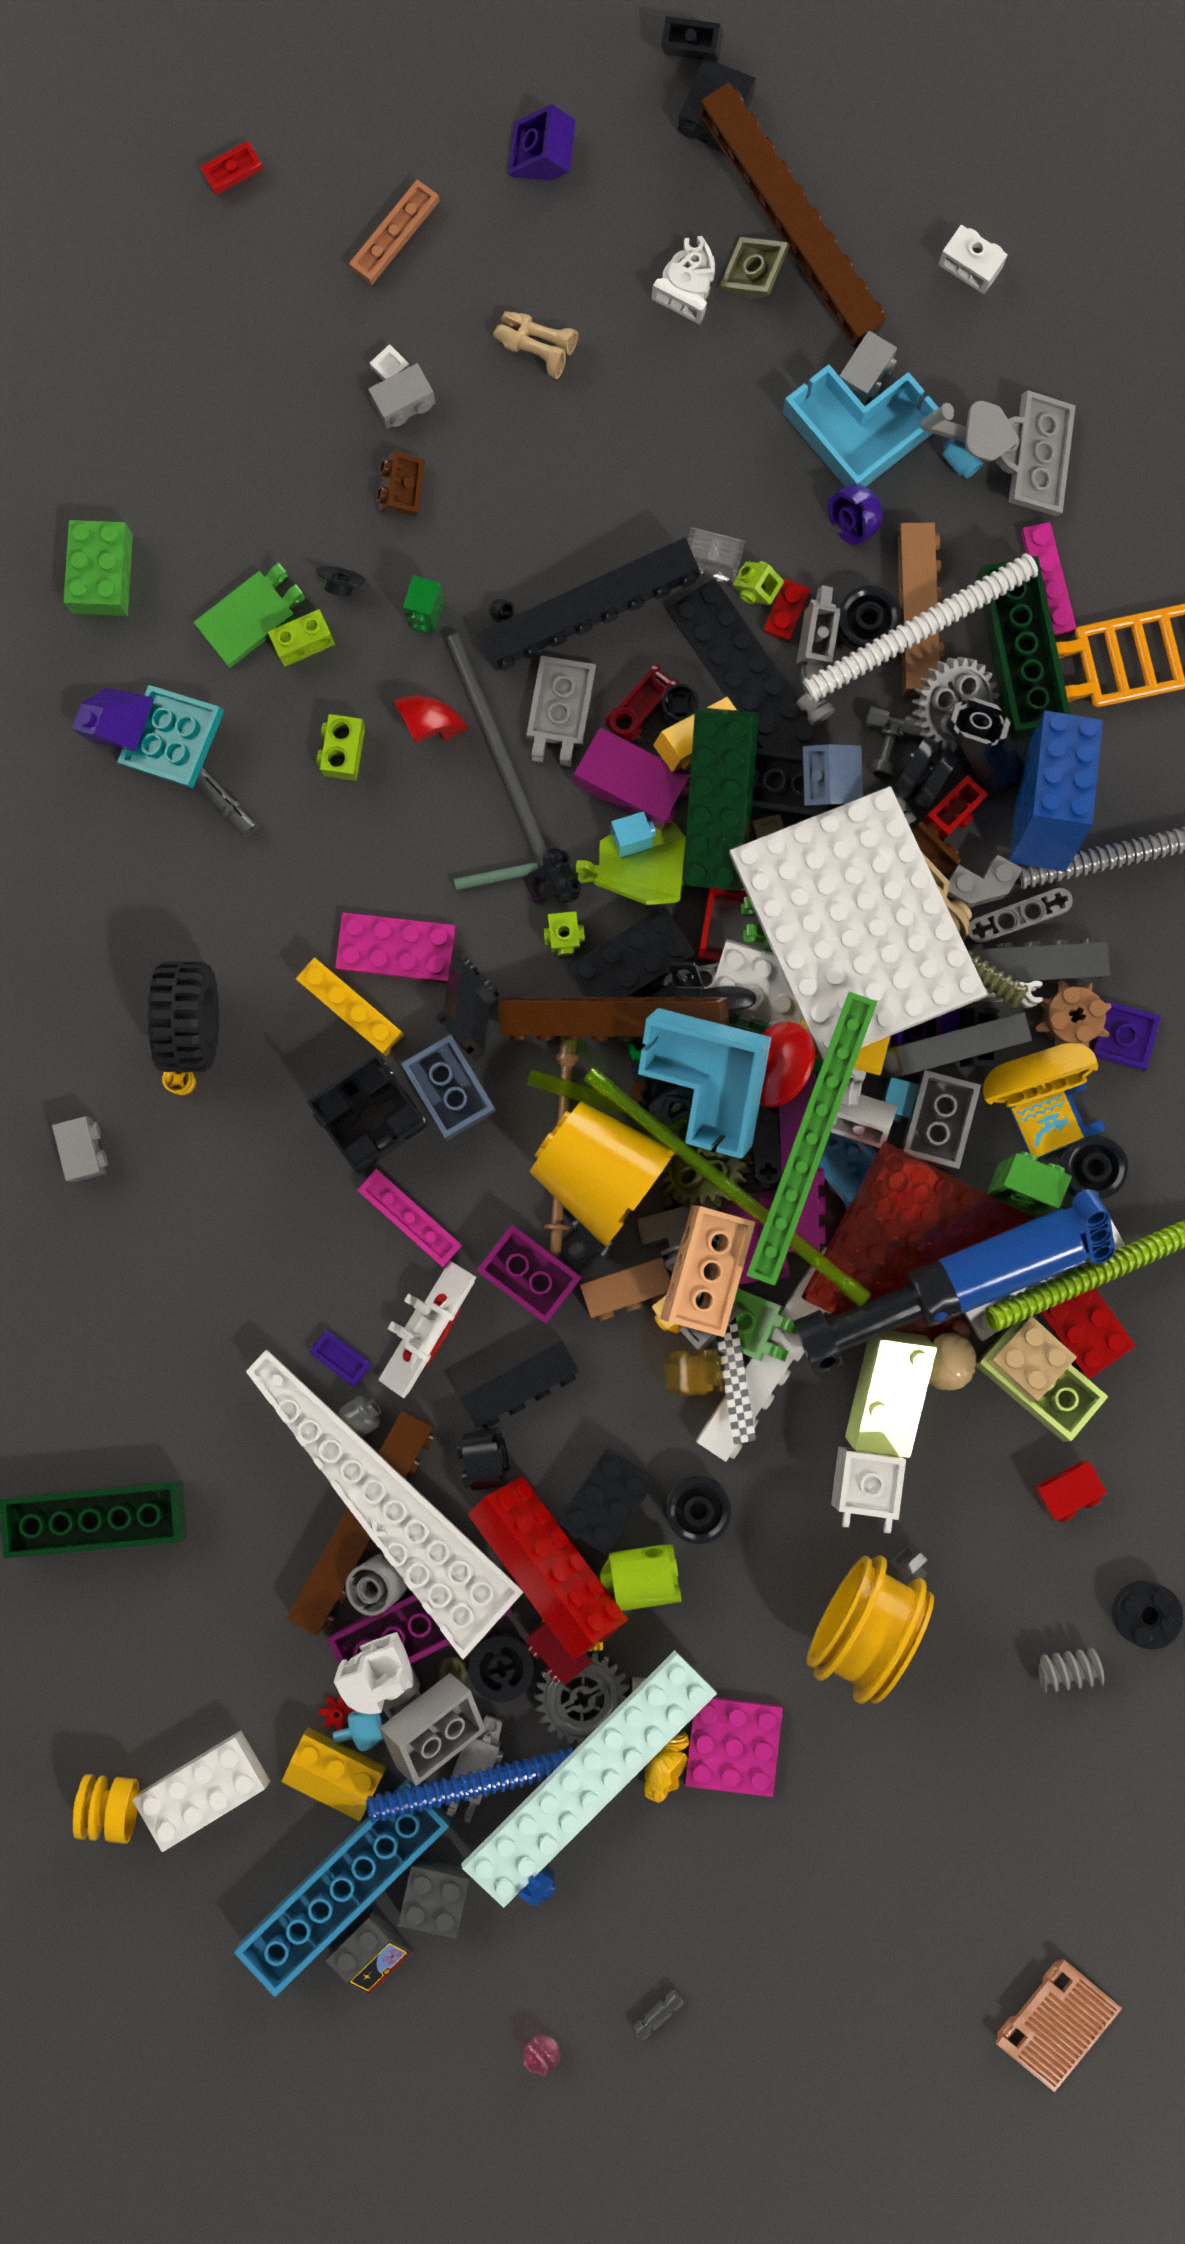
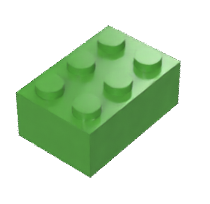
(98, 568)
(1029, 1184)

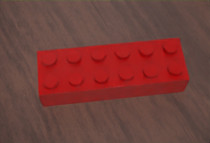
(547, 1567)

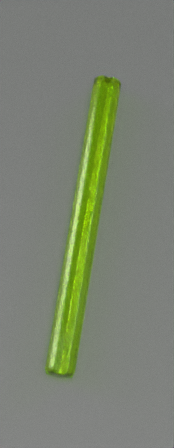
(584, 1094)

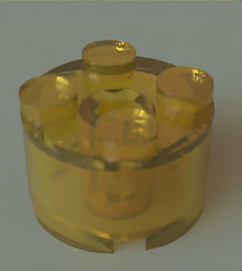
(693, 1373)

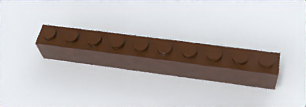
(791, 213)

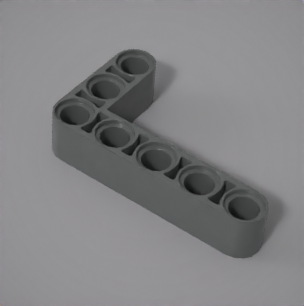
(955, 1045)

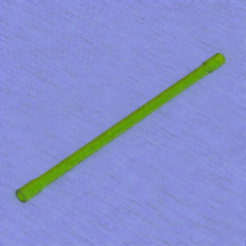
(608, 1089)

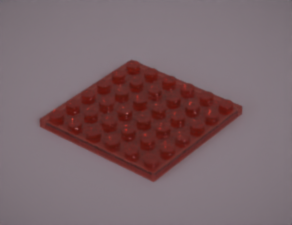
(902, 1221)

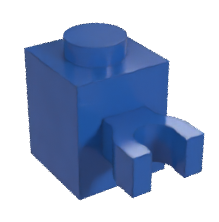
(539, 1887)

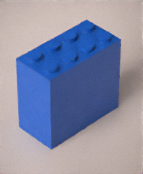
(1056, 791)

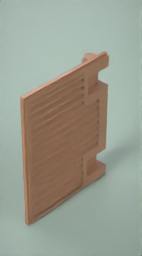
(1058, 2025)

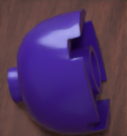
(856, 513)

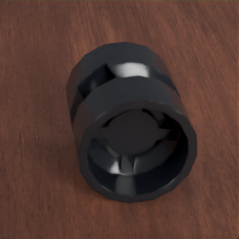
(678, 704)

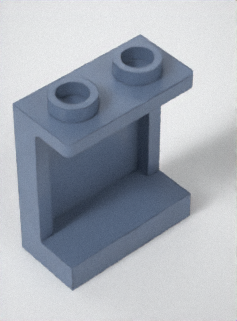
(832, 774)

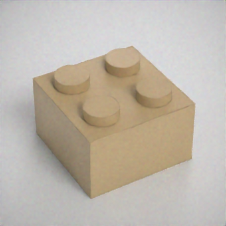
(1031, 1359)

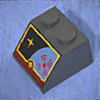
(368, 1953)

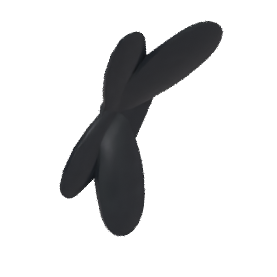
(738, 997)

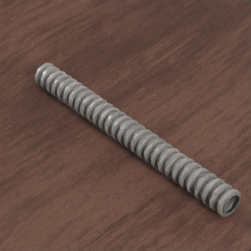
(1108, 857)

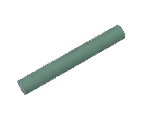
(495, 876)

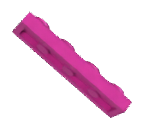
(1040, 542)
(409, 1218)

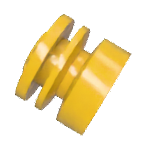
(104, 1808)

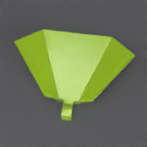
(644, 876)

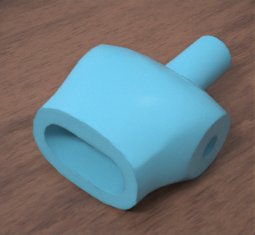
(363, 1730)

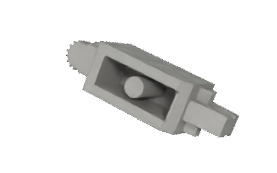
(818, 634)
(477, 1755)

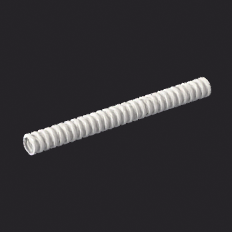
(921, 627)

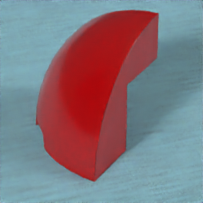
(429, 716)

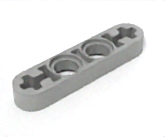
(1017, 912)

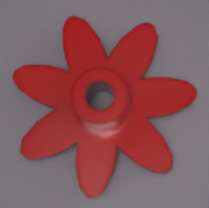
(330, 1713)

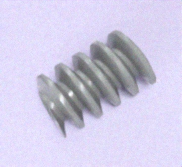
(1070, 1669)

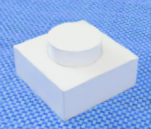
(388, 363)

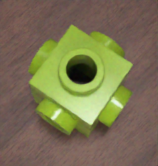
(757, 583)
(564, 923)

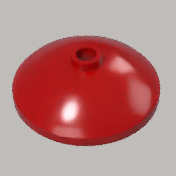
(788, 1063)

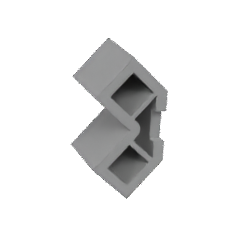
(993, 885)

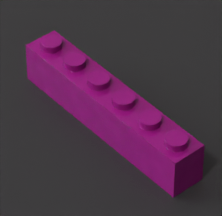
(790, 1119)

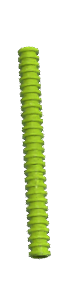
(1085, 1277)

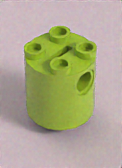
(642, 1577)

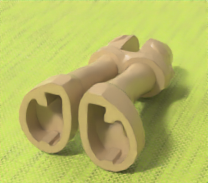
(515, 334)

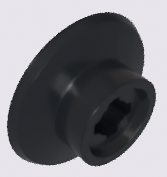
(339, 580)

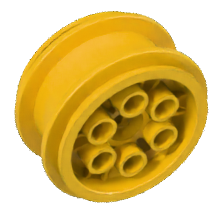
(870, 1629)

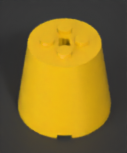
(598, 1168)

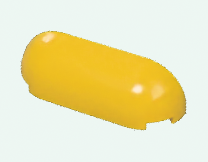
(1039, 1074)

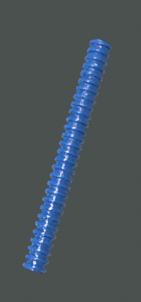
(464, 1786)

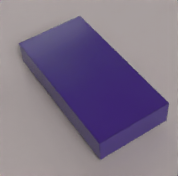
(340, 1358)

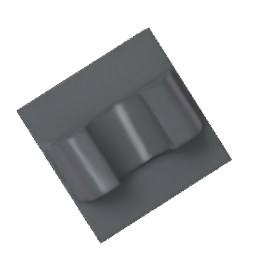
(909, 1562)

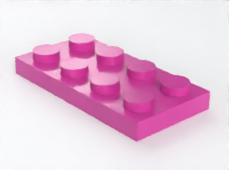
(395, 947)

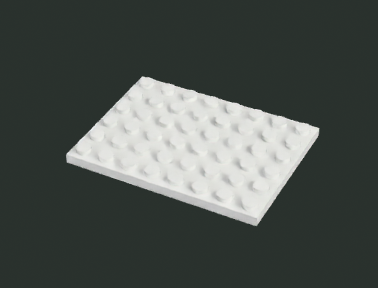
(857, 914)

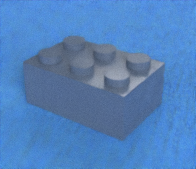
(448, 1087)

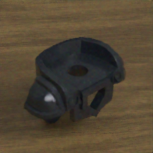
(659, 1099)

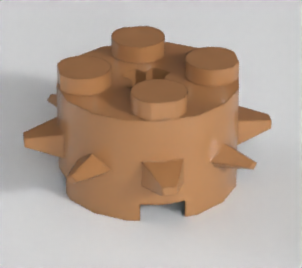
(1085, 1004)

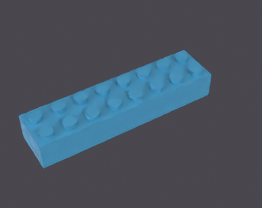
(337, 1893)

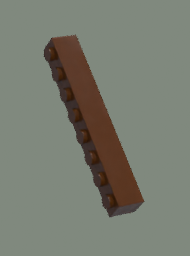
(598, 1015)
(350, 1540)

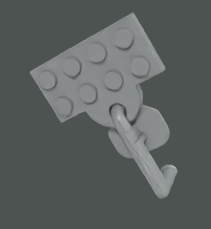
(1027, 446)

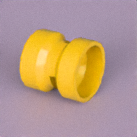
(173, 1079)

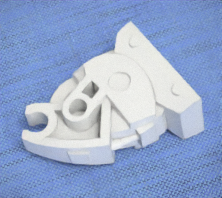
(687, 281)

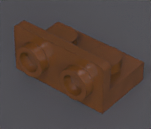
(400, 483)
(942, 855)

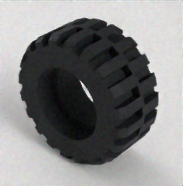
(183, 1016)

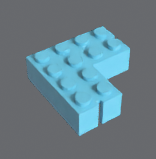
(856, 438)
(720, 1065)

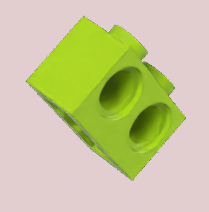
(301, 638)
(348, 747)

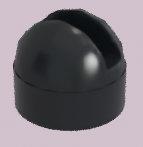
(496, 607)

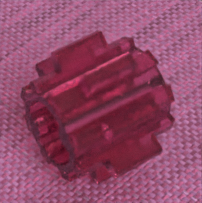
(541, 2055)

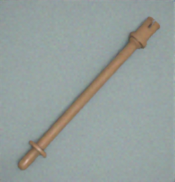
(567, 1059)

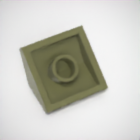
(754, 267)

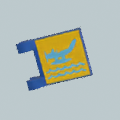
(1052, 1122)

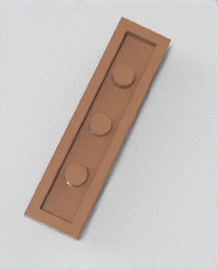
(394, 232)

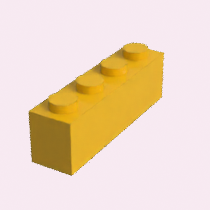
(350, 1007)

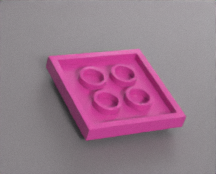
(734, 1747)

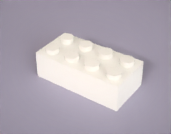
(201, 1791)

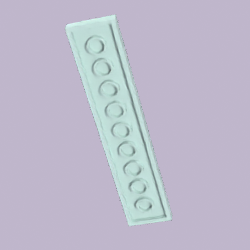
(588, 1779)

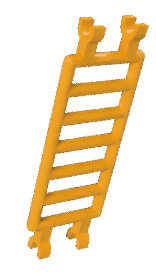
(1108, 627)

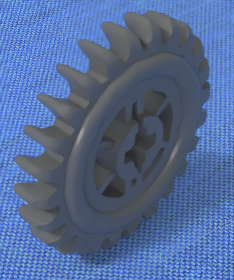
(556, 1711)

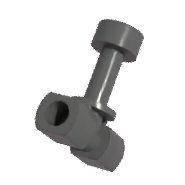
(892, 730)

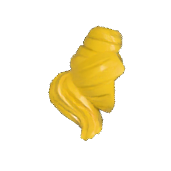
(665, 1769)

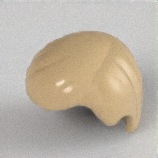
(953, 1362)

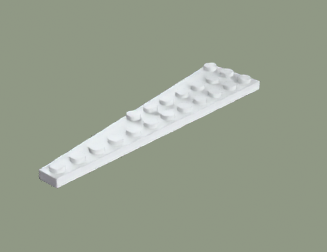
(433, 1557)

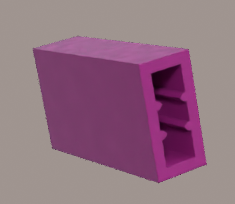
(631, 779)

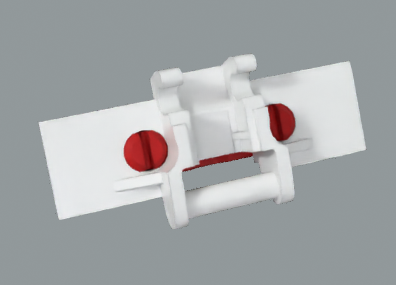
(426, 1328)

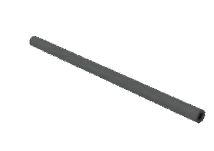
(498, 748)

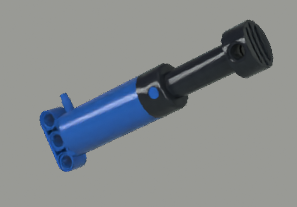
(968, 1279)

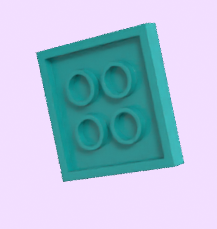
(174, 737)

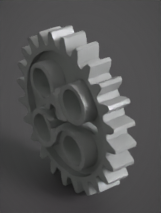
(948, 682)

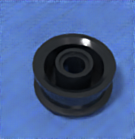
(867, 601)
(1107, 1154)
(701, 1529)
(1166, 1619)

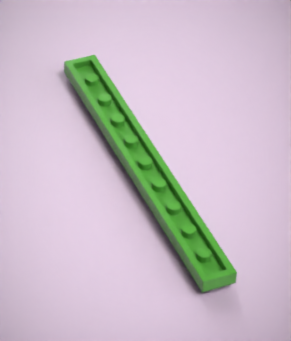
(811, 1138)

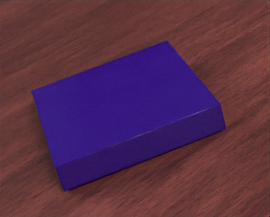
(1130, 1037)

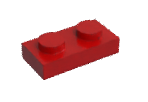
(231, 168)
(786, 610)

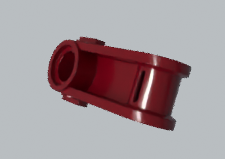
(640, 704)

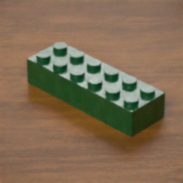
(1024, 653)
(719, 795)
(93, 1519)

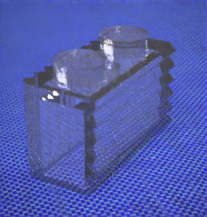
(716, 553)

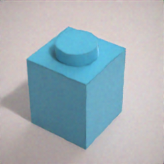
(632, 834)
(902, 1095)

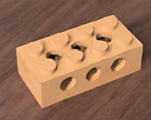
(726, 1264)

